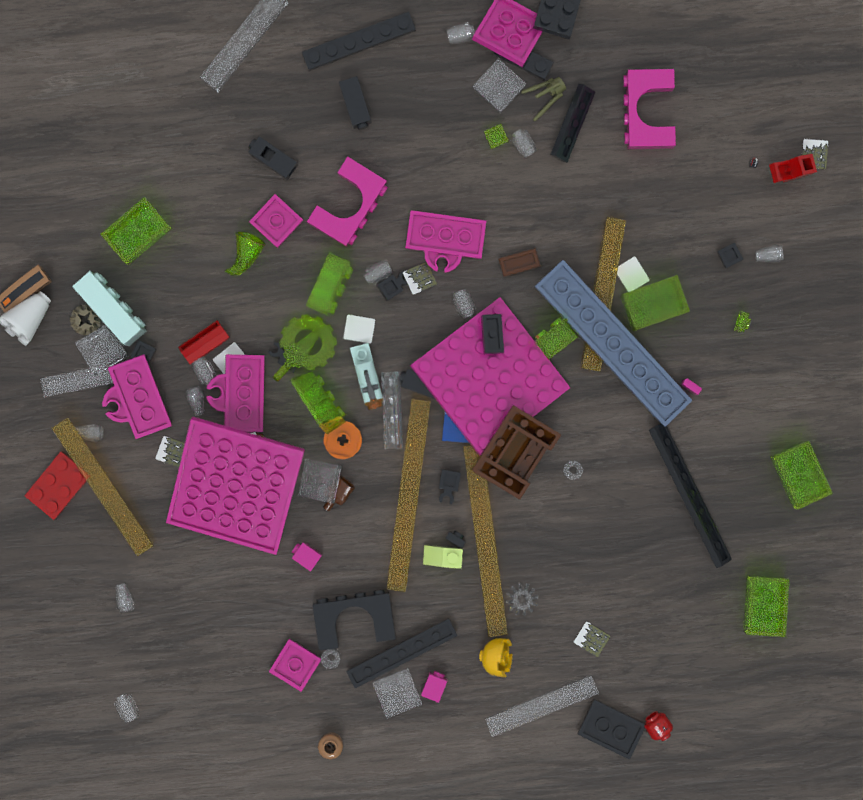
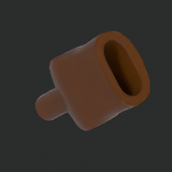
(343, 491)

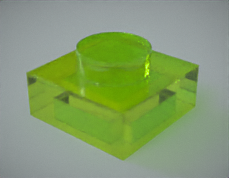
(496, 136)
(743, 322)

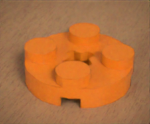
(349, 449)

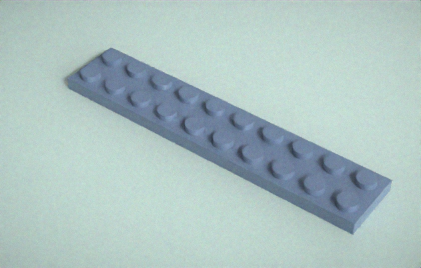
(613, 343)

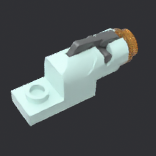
(367, 376)

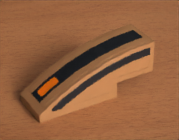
(24, 288)

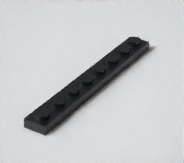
(690, 495)

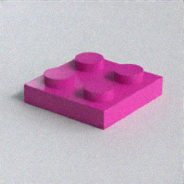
(276, 221)
(295, 665)

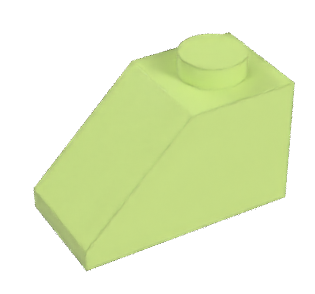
(443, 556)

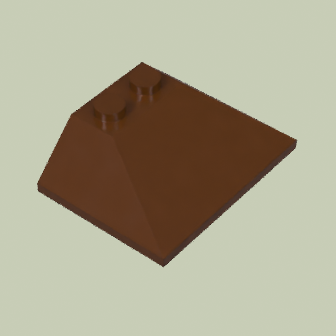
(515, 451)

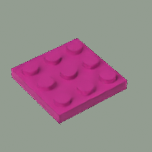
(508, 31)

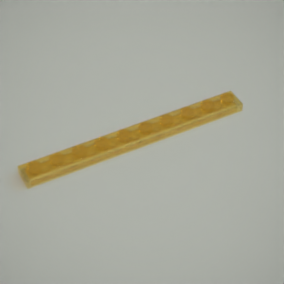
(408, 495)
(485, 547)

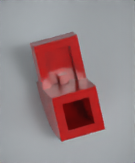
(793, 168)

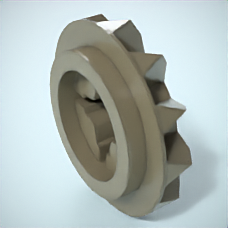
(76, 320)

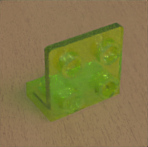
(556, 338)

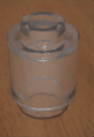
(460, 33)
(523, 143)
(377, 272)
(464, 303)
(203, 370)
(330, 664)
(126, 708)

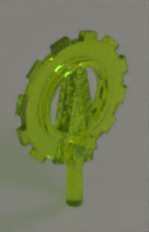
(297, 354)

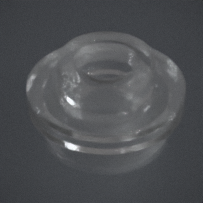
(568, 465)

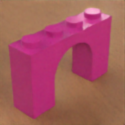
(638, 133)
(344, 229)

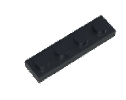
(572, 123)

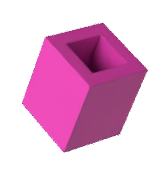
(306, 555)
(434, 686)

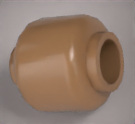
(330, 752)

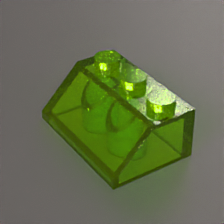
(319, 401)

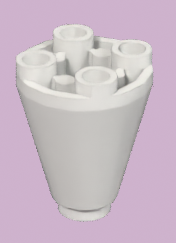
(25, 317)

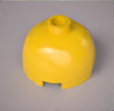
(496, 657)

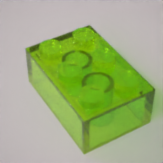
(136, 231)
(329, 285)
(655, 303)
(801, 475)
(766, 605)

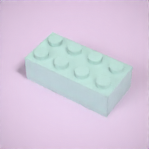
(109, 308)

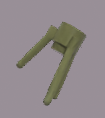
(554, 87)

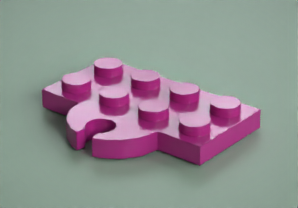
(445, 238)
(240, 392)
(136, 397)

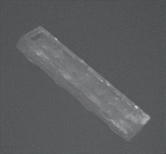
(74, 382)
(392, 410)

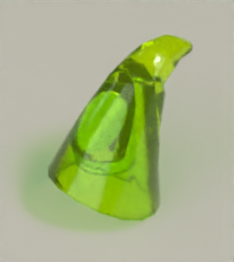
(248, 249)

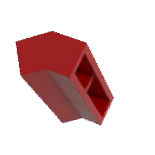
(204, 342)

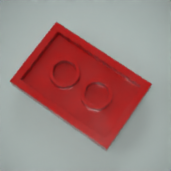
(56, 486)

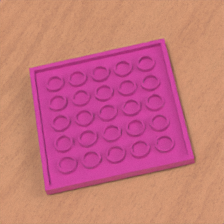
(482, 387)
(234, 485)

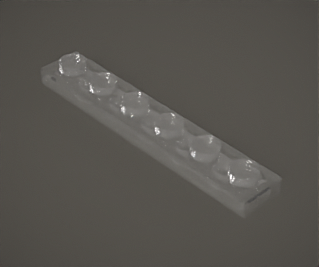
(541, 705)

